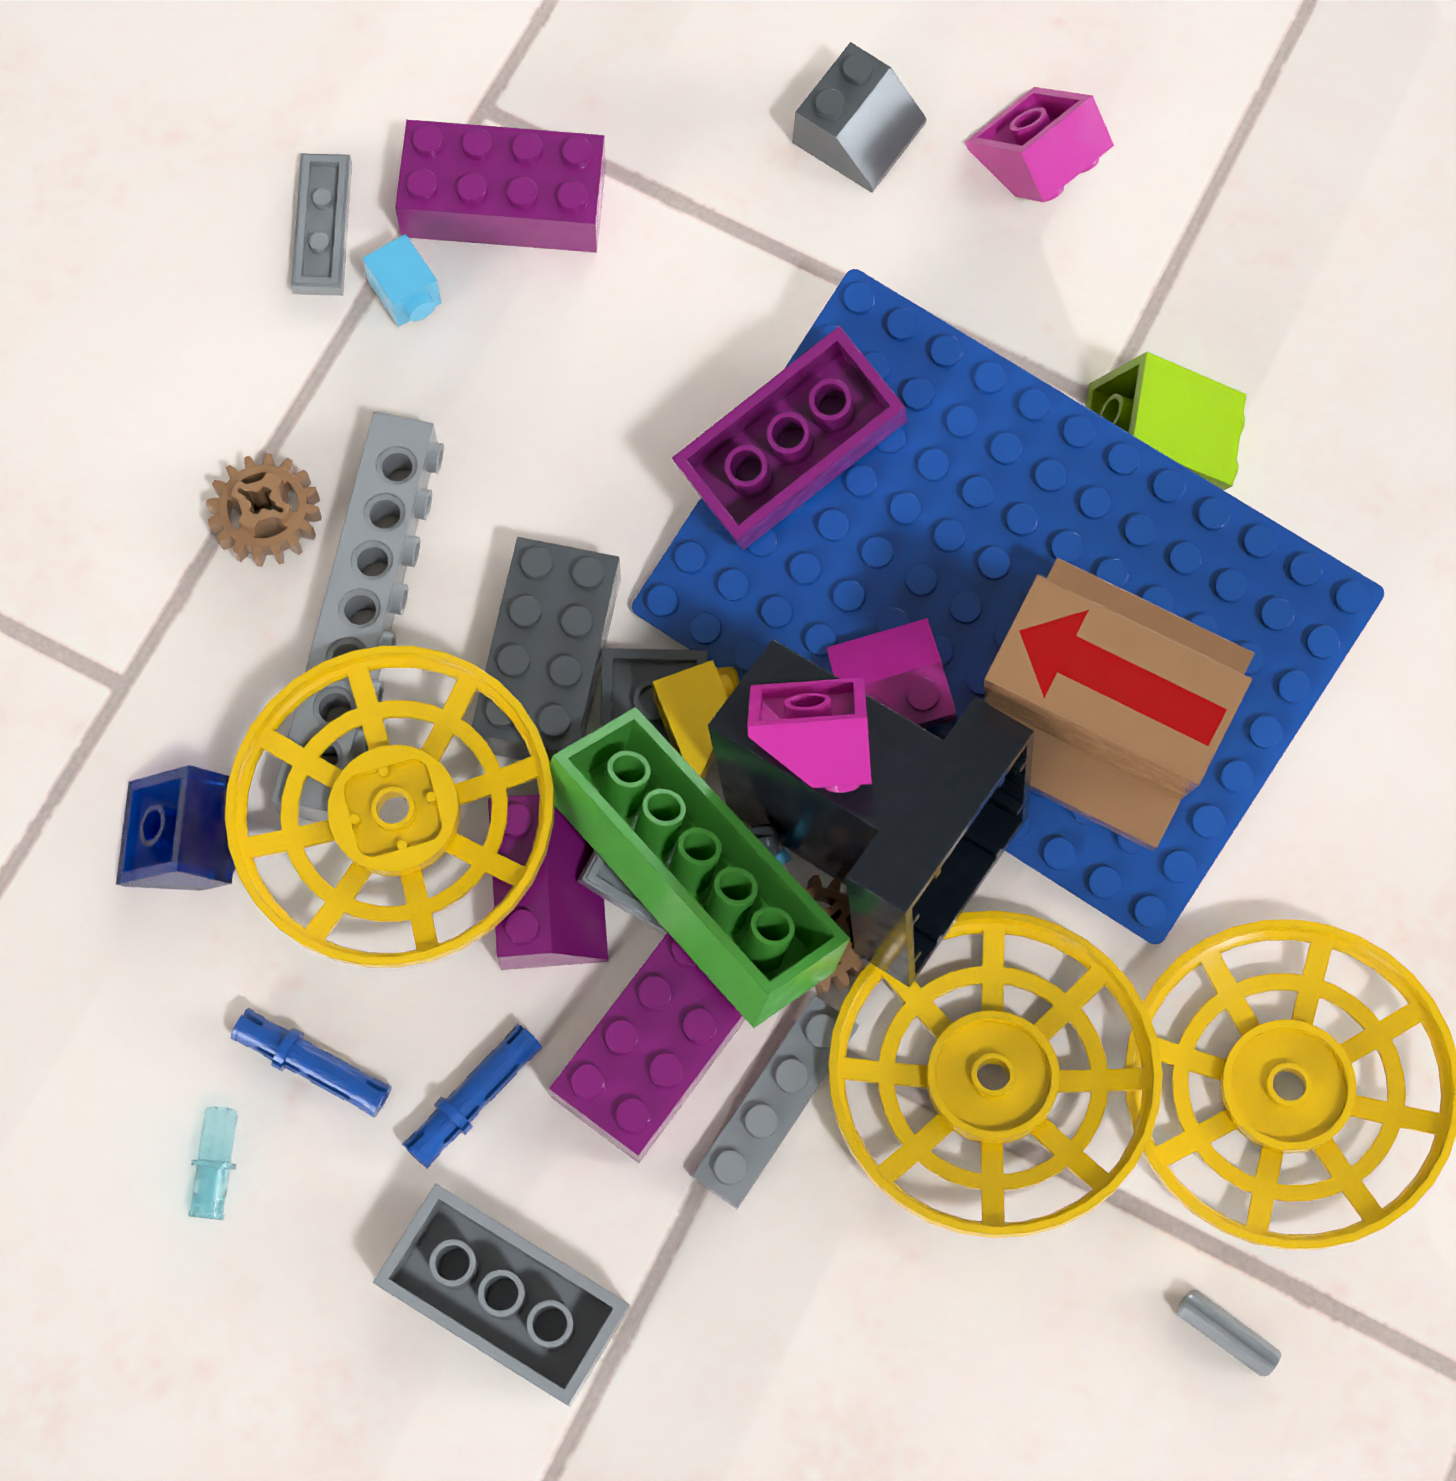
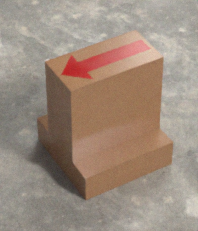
(1117, 699)

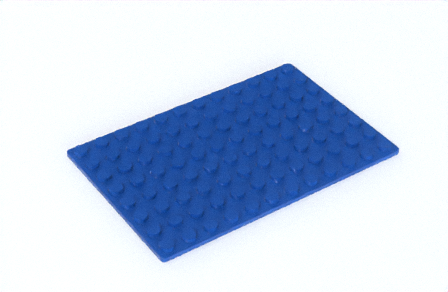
(957, 525)

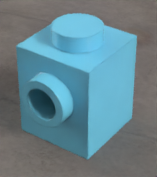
(402, 281)

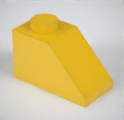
(687, 706)

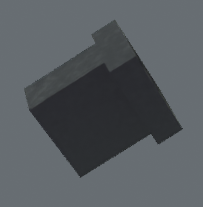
(907, 842)

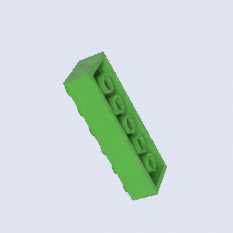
(696, 866)

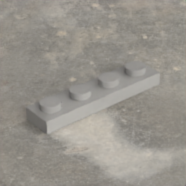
(771, 1106)

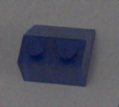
(176, 832)

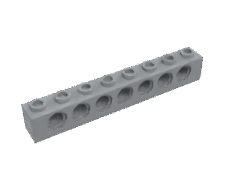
(389, 446)

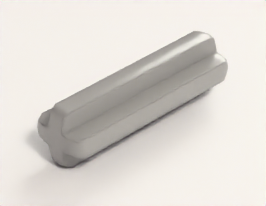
(1229, 1333)

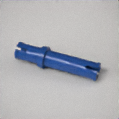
(293, 1052)
(473, 1094)

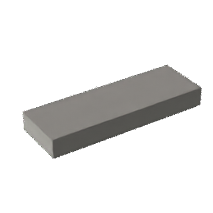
(321, 224)

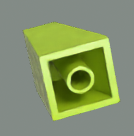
(1175, 413)

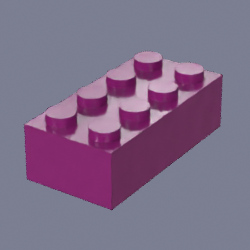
(501, 185)
(791, 438)
(648, 1051)

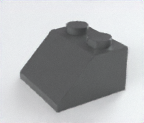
(858, 118)

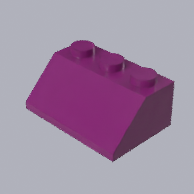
(557, 916)

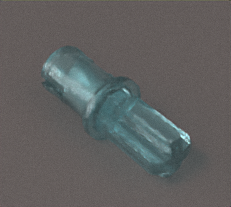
(214, 1163)

